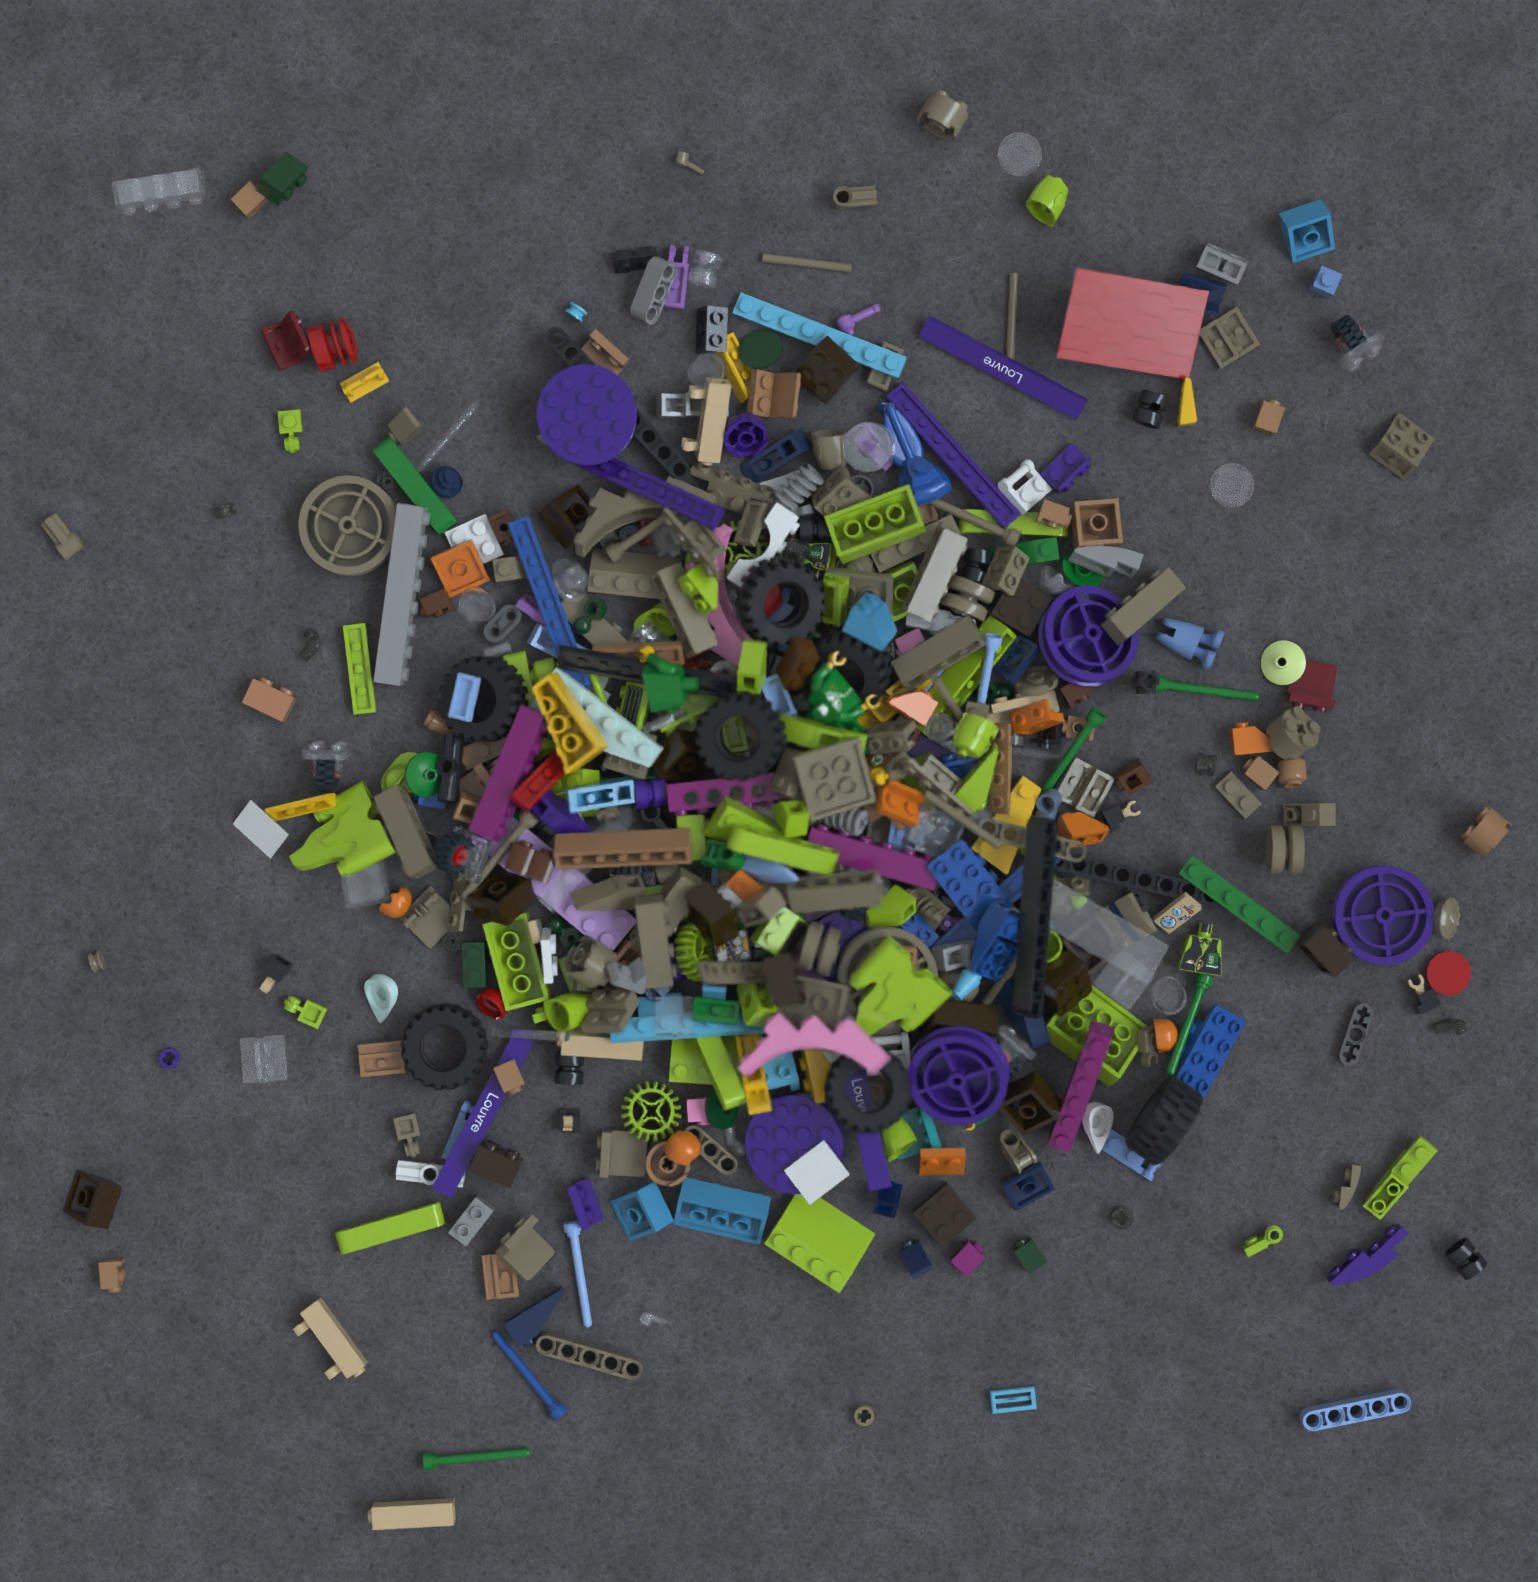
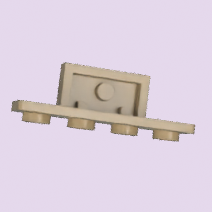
(1000, 710)

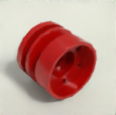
(332, 344)

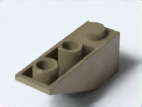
(610, 894)

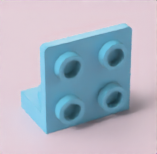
(782, 1072)

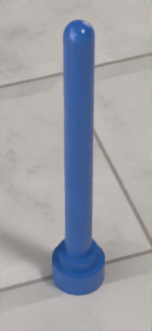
(555, 1408)

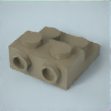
(609, 1010)

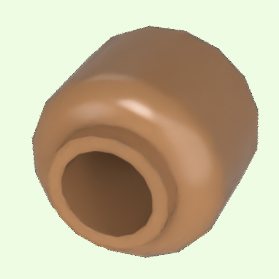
(1292, 772)

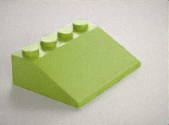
(1070, 1030)
(688, 1066)
(820, 1240)

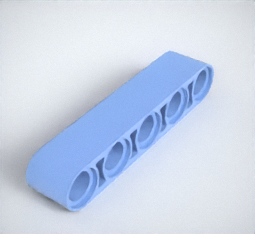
(1365, 1413)

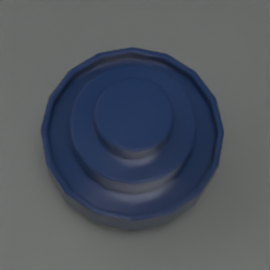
(446, 482)

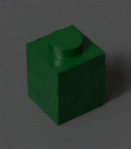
(1029, 1254)

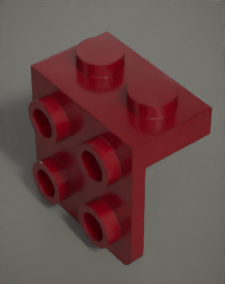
(287, 341)
(1314, 687)

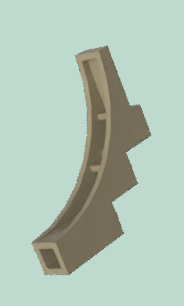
(612, 511)

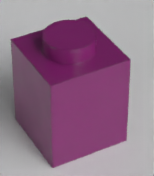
(968, 1257)

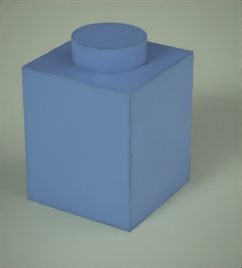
(1325, 282)

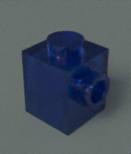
(887, 1200)

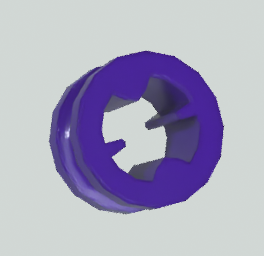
(173, 1052)

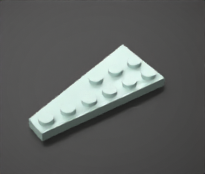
(620, 734)

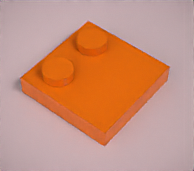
(460, 568)
(942, 1161)

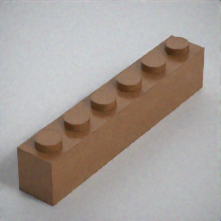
(623, 848)

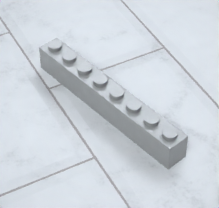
(400, 594)

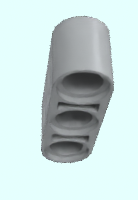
(653, 290)

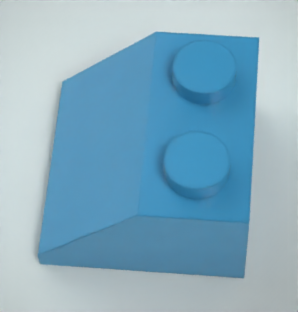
(1307, 230)
(871, 622)
(642, 1211)

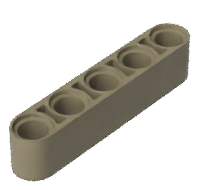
(1019, 841)
(578, 1356)

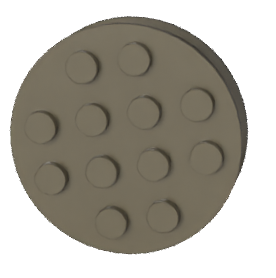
(347, 525)
(863, 945)

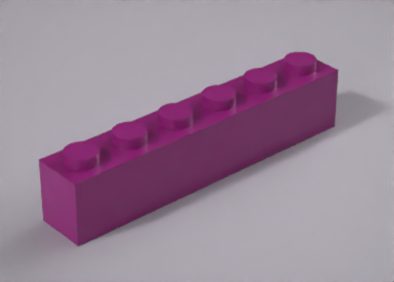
(509, 773)
(868, 855)
(1080, 1085)

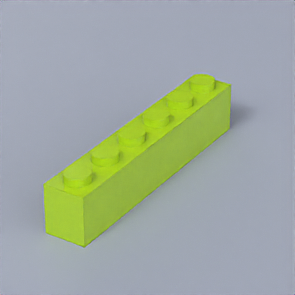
(966, 674)

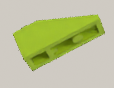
(977, 781)

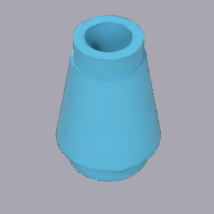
(965, 984)

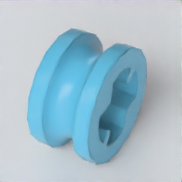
(576, 312)

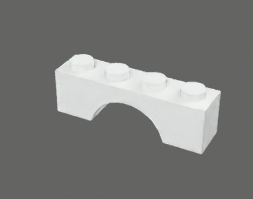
(779, 524)

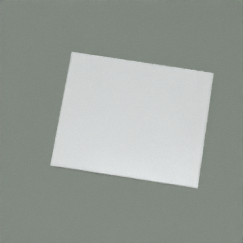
(260, 829)
(816, 1172)

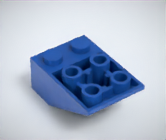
(995, 942)

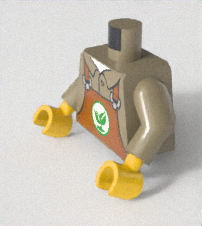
(885, 766)

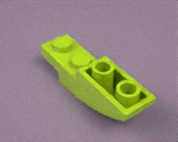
(815, 734)
(1399, 1176)

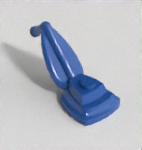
(924, 478)

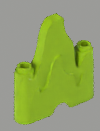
(348, 836)
(896, 989)

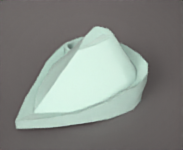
(381, 995)

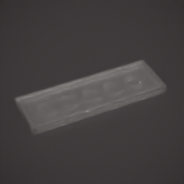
(1105, 934)

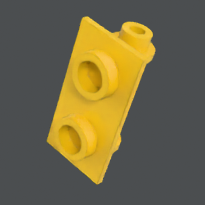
(364, 382)

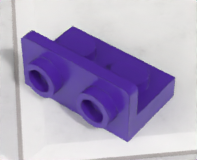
(1065, 468)
(585, 1203)

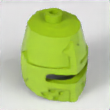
(1048, 194)
(973, 735)
(571, 1011)
(897, 1139)

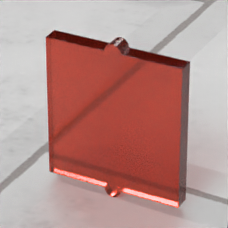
(697, 661)

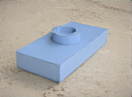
(464, 697)

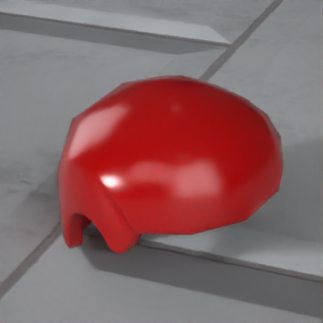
(491, 1003)

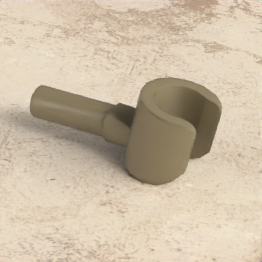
(682, 160)

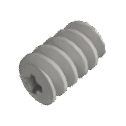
(799, 487)
(849, 821)

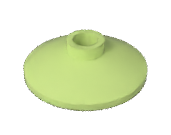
(1291, 670)

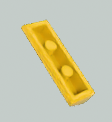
(736, 371)
(302, 807)

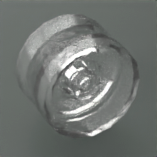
(856, 449)

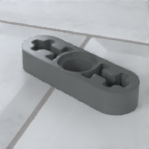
(1364, 1030)

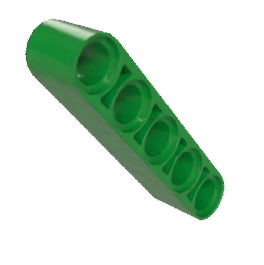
(413, 484)

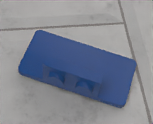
(967, 881)
(1208, 1048)

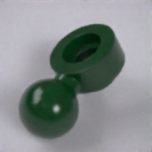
(583, 624)
(993, 692)
(556, 925)

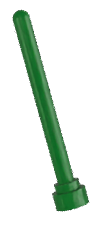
(1207, 690)
(1094, 718)
(1202, 983)
(432, 1461)

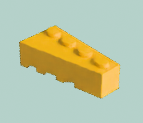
(568, 723)
(1022, 802)
(815, 1070)

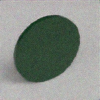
(760, 349)
(716, 1114)

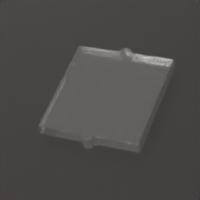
(674, 1015)

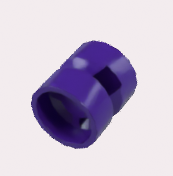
(650, 792)

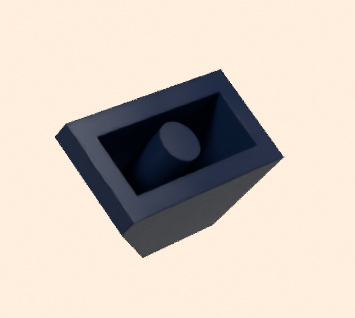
(915, 1258)

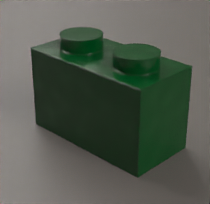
(282, 179)
(474, 964)

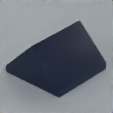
(1027, 1186)

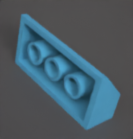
(722, 1210)

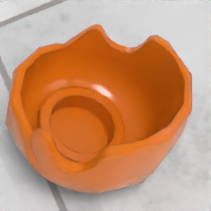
(399, 906)
(1165, 1034)
(682, 1147)

